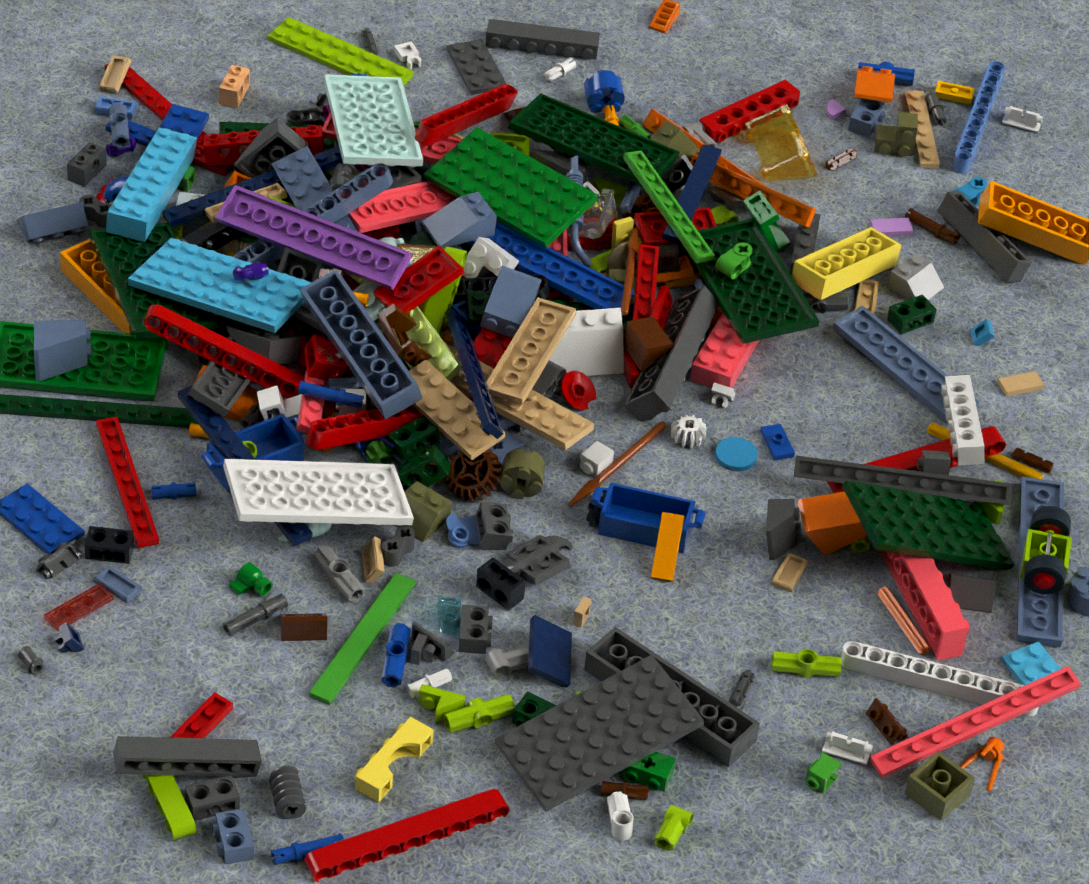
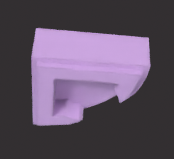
(834, 109)

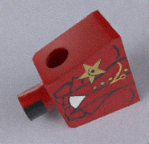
(324, 360)

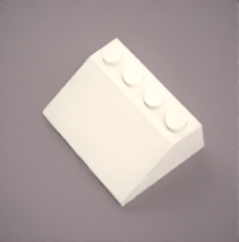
(593, 343)

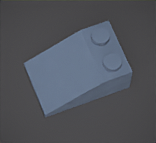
(461, 221)

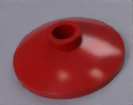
(577, 390)

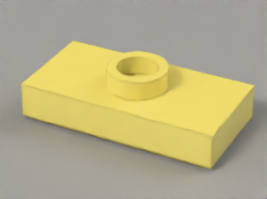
(621, 231)

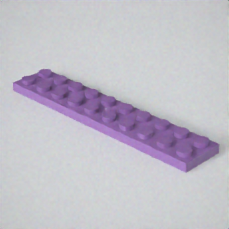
(314, 237)

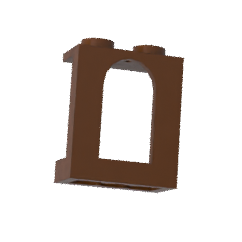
(402, 322)

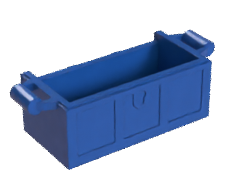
(274, 440)
(637, 513)

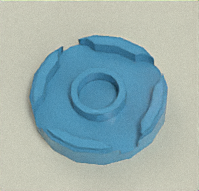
(736, 454)

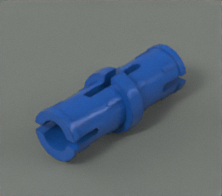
(173, 490)

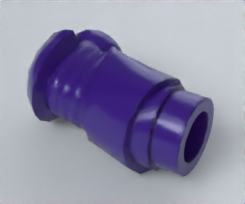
(114, 151)
(251, 271)

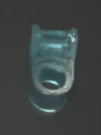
(449, 614)

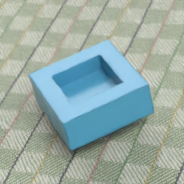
(982, 332)

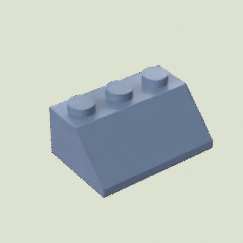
(53, 222)

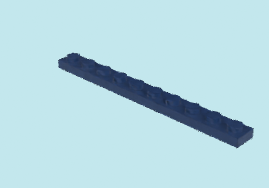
(196, 207)
(474, 374)
(233, 448)

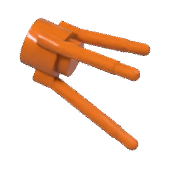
(990, 751)

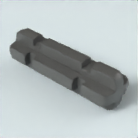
(369, 41)
(742, 688)

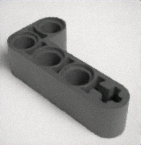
(547, 384)

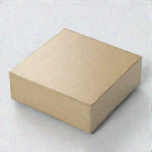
(582, 612)

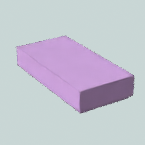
(892, 226)

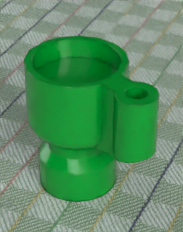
(250, 577)

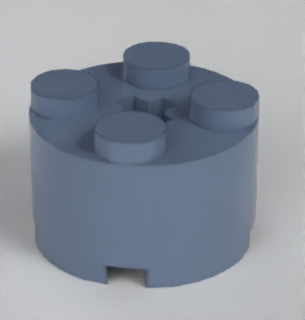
(1079, 591)

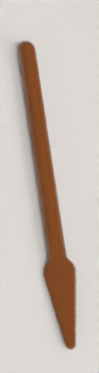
(632, 245)
(590, 486)

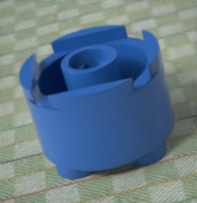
(604, 90)

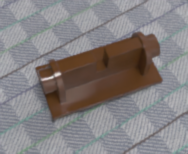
(885, 722)

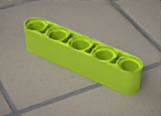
(443, 299)
(172, 805)

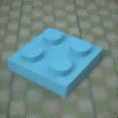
(1030, 663)

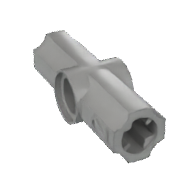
(339, 573)

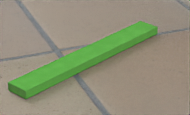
(668, 207)
(362, 639)

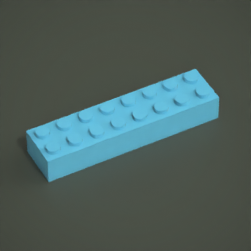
(151, 184)

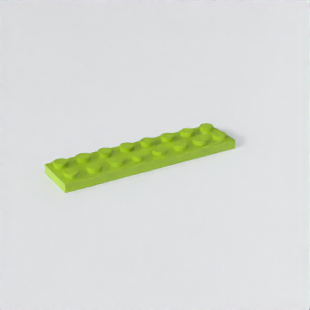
(334, 51)

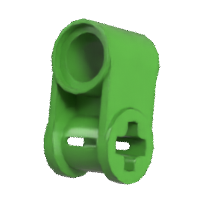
(735, 260)

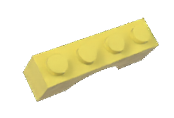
(409, 740)

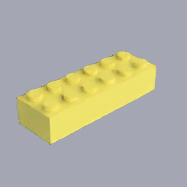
(845, 263)

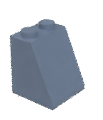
(510, 301)
(60, 347)

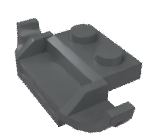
(538, 558)

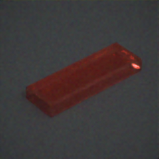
(79, 606)

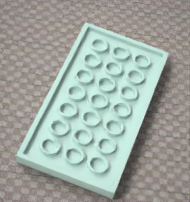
(372, 120)

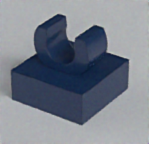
(69, 638)

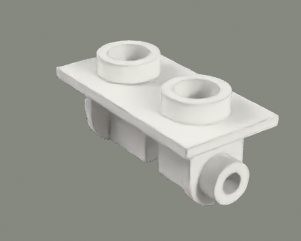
(1014, 117)
(852, 750)

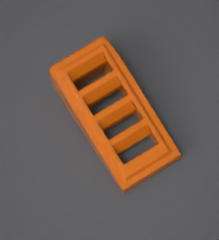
(666, 15)

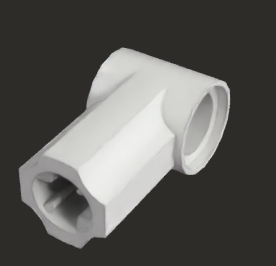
(620, 816)

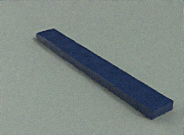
(695, 186)

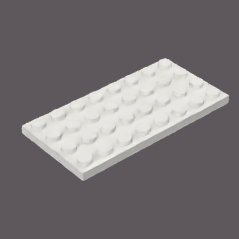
(317, 492)

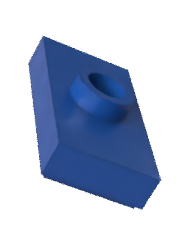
(777, 442)

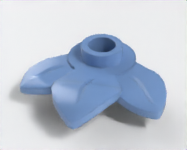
(462, 528)

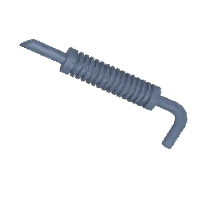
(577, 226)

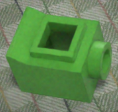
(822, 773)

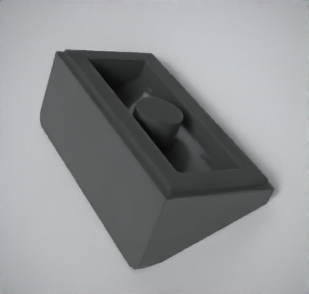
(442, 650)

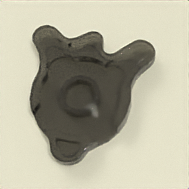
(727, 199)

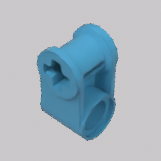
(973, 189)

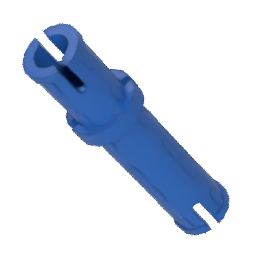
(329, 394)
(299, 851)

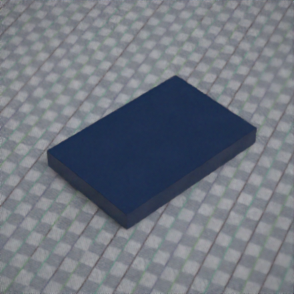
(549, 651)

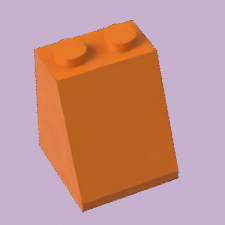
(830, 521)

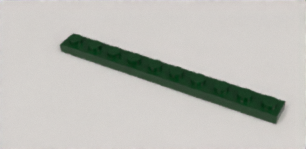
(95, 411)

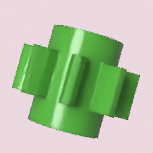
(378, 453)

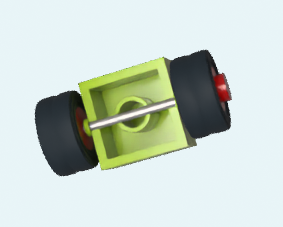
(1047, 550)

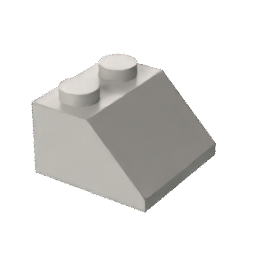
(915, 278)

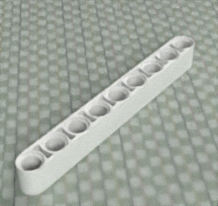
(925, 674)

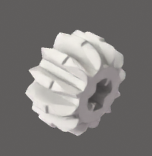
(688, 431)

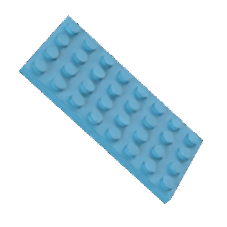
(207, 282)

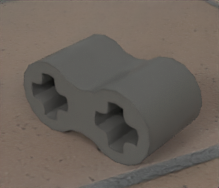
(95, 210)
(398, 545)

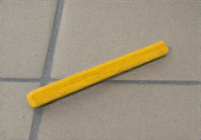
(997, 459)

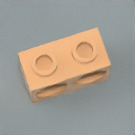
(234, 86)

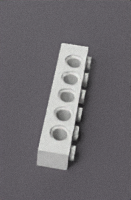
(963, 420)

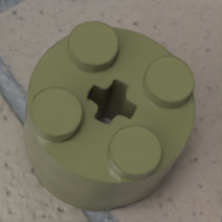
(522, 473)

